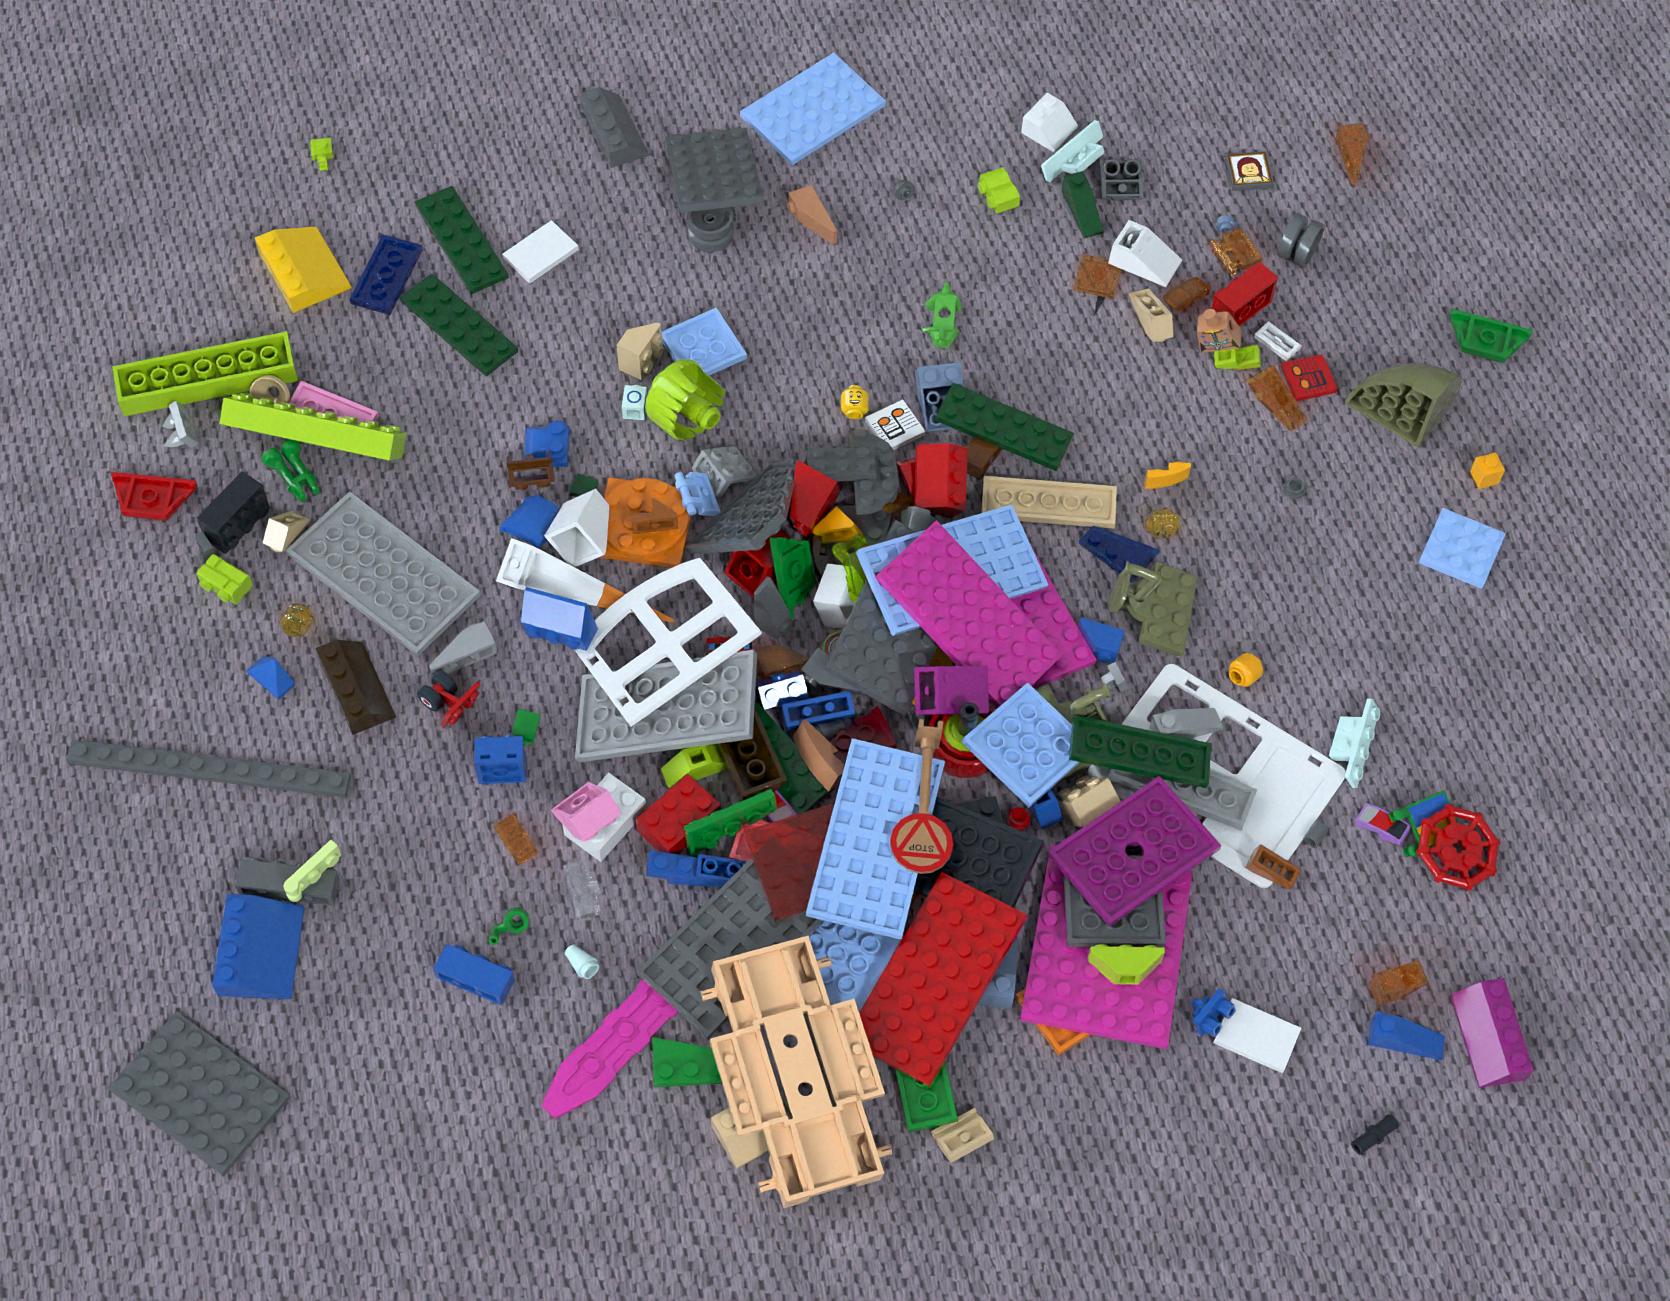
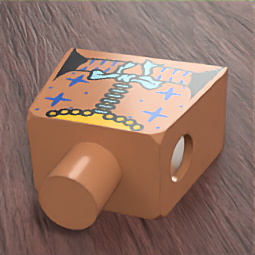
(1218, 331)

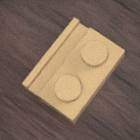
(962, 1136)

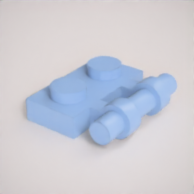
(702, 494)

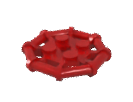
(1467, 838)

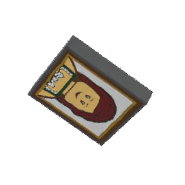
(1249, 171)

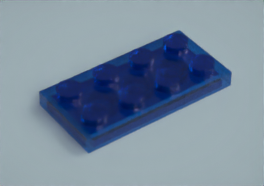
(386, 274)

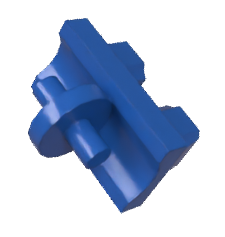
(1208, 1010)

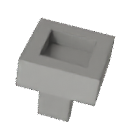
(1114, 678)

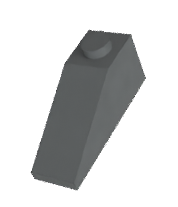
(770, 610)

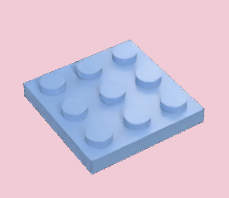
(706, 341)
(1462, 548)

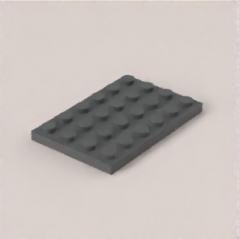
(713, 170)
(199, 1093)

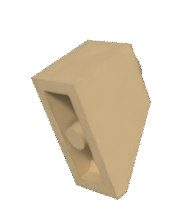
(284, 530)

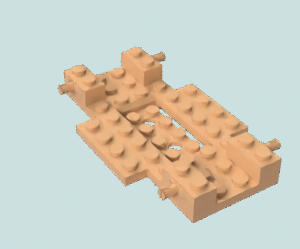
(822, 1143)

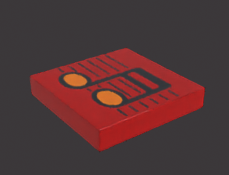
(1309, 377)

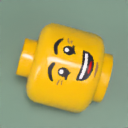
(854, 402)

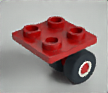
(443, 691)

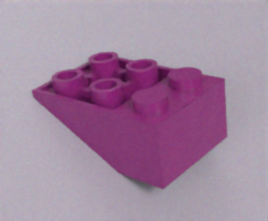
(946, 688)

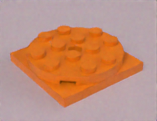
(649, 548)

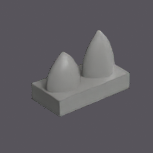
(181, 420)

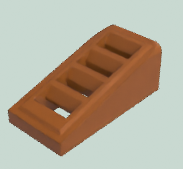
(1270, 874)

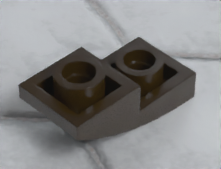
(819, 559)

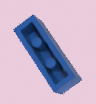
(817, 710)
(474, 973)

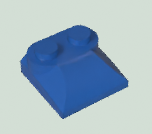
(549, 438)

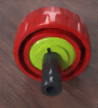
(957, 757)

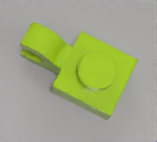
(321, 150)

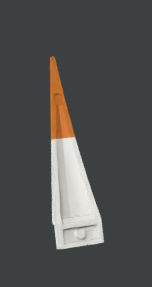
(536, 569)

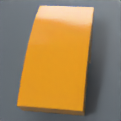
(1174, 474)

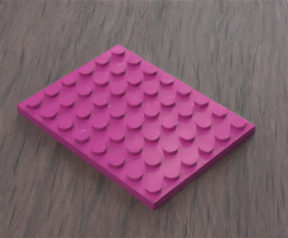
(1076, 996)

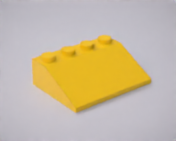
(301, 266)

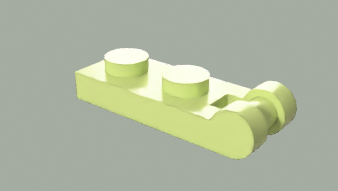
(311, 871)

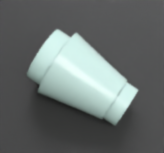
(582, 962)

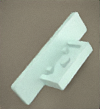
(1076, 154)
(1353, 741)

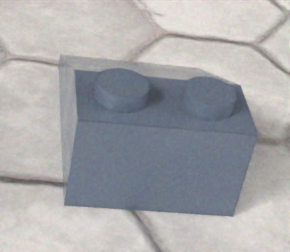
(1002, 986)

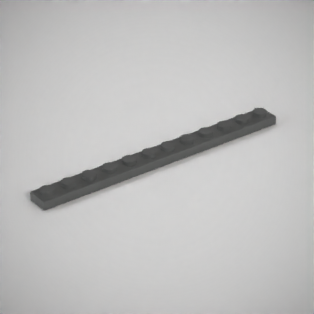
(209, 768)

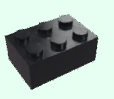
(234, 512)

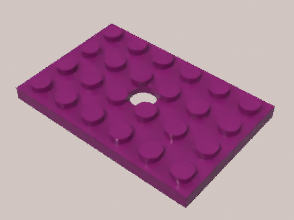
(1150, 818)

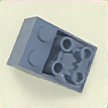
(932, 387)

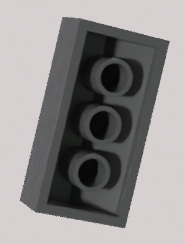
(612, 126)

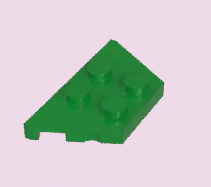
(1487, 336)
(792, 570)

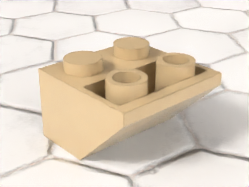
(639, 349)
(1087, 800)

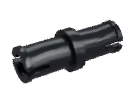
(1375, 1134)

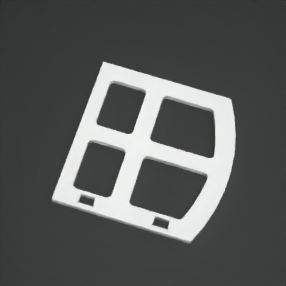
(667, 643)

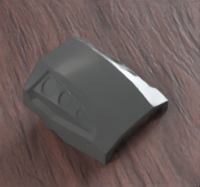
(1121, 179)

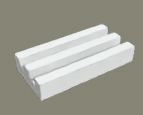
(1275, 344)

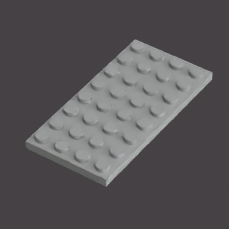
(383, 573)
(704, 713)

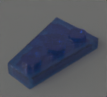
(1117, 550)

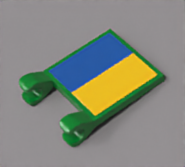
(1416, 812)

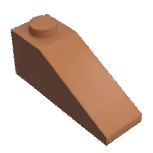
(810, 212)

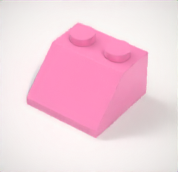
(587, 811)

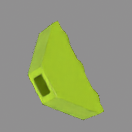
(695, 761)
(1125, 963)

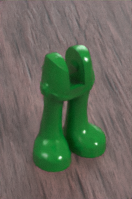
(291, 450)

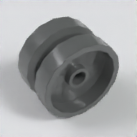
(710, 229)
(1300, 239)

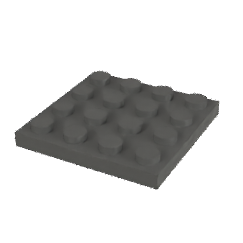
(1138, 928)

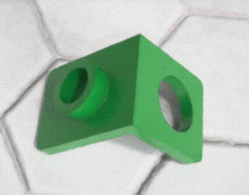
(526, 725)

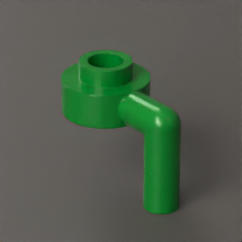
(510, 924)

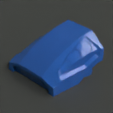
(531, 520)

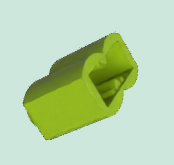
(999, 190)

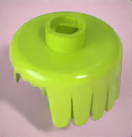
(686, 390)

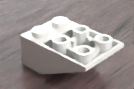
(1144, 254)

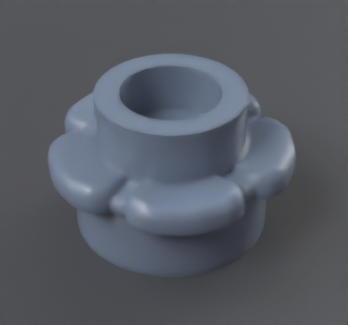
(1225, 224)

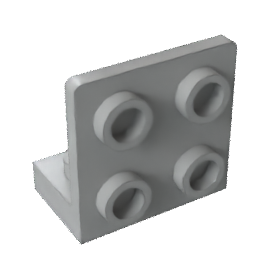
(723, 467)

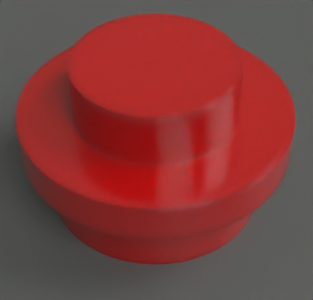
(1018, 818)

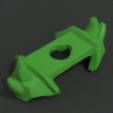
(943, 329)

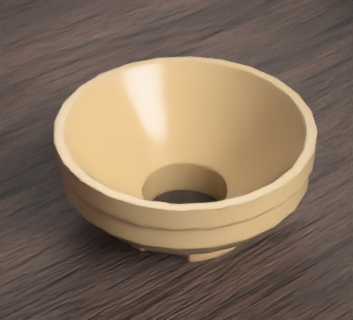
(260, 389)

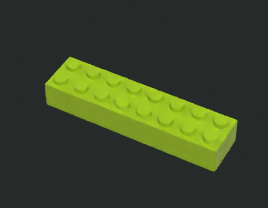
(202, 373)
(312, 427)

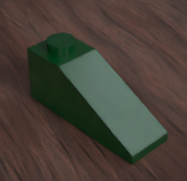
(1082, 204)

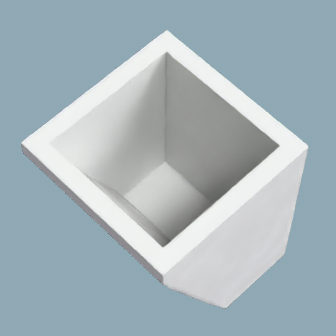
(581, 529)

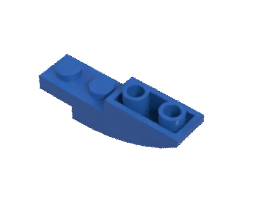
(694, 871)

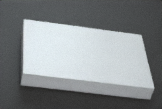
(540, 251)
(1258, 1036)

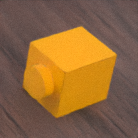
(1487, 470)

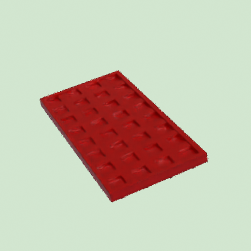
(938, 977)

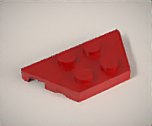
(151, 495)

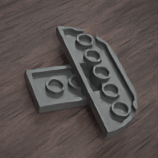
(867, 463)

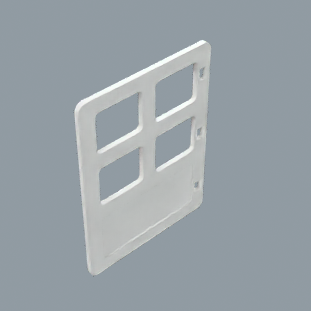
(1288, 785)

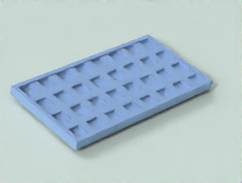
(990, 538)
(857, 874)

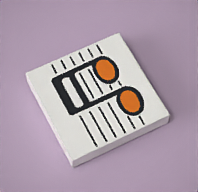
(895, 425)

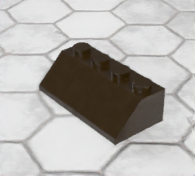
(355, 684)
(752, 763)

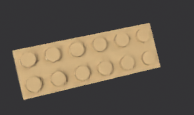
(1052, 501)

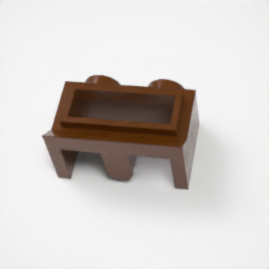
(530, 463)

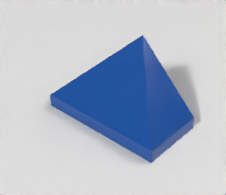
(271, 676)

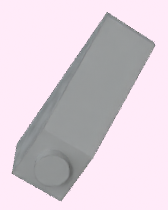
(467, 648)
(1187, 722)

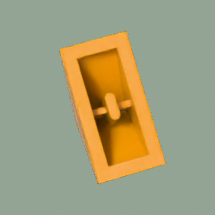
(836, 527)

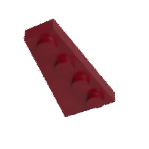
(869, 728)

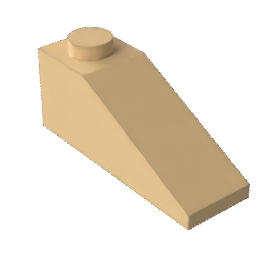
(1153, 315)

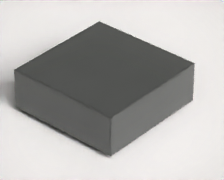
(204, 545)

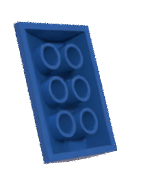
(258, 948)

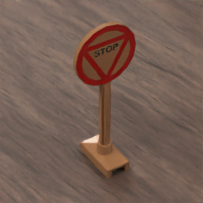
(922, 840)

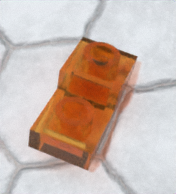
(1185, 293)
(516, 839)

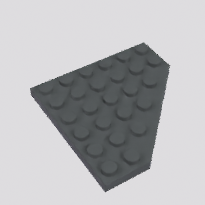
(751, 514)

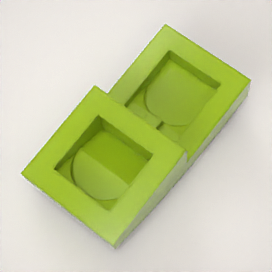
(1239, 358)

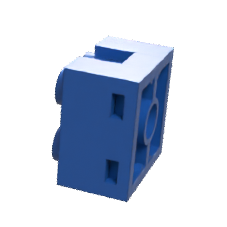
(500, 759)

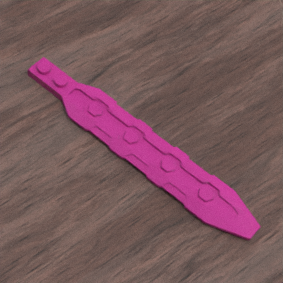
(607, 1050)

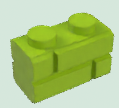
(224, 579)

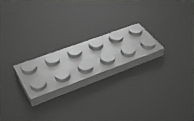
(1221, 800)

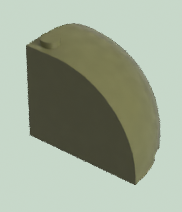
(1406, 398)

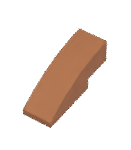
(819, 755)

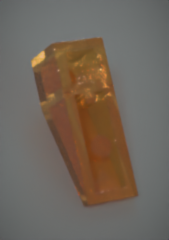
(1352, 145)
(1276, 397)

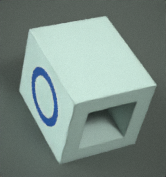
(634, 402)

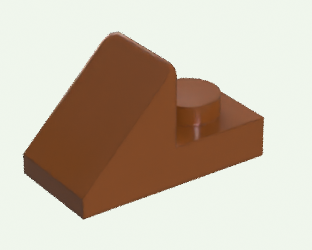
(659, 520)

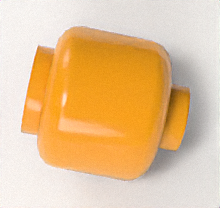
(1245, 670)

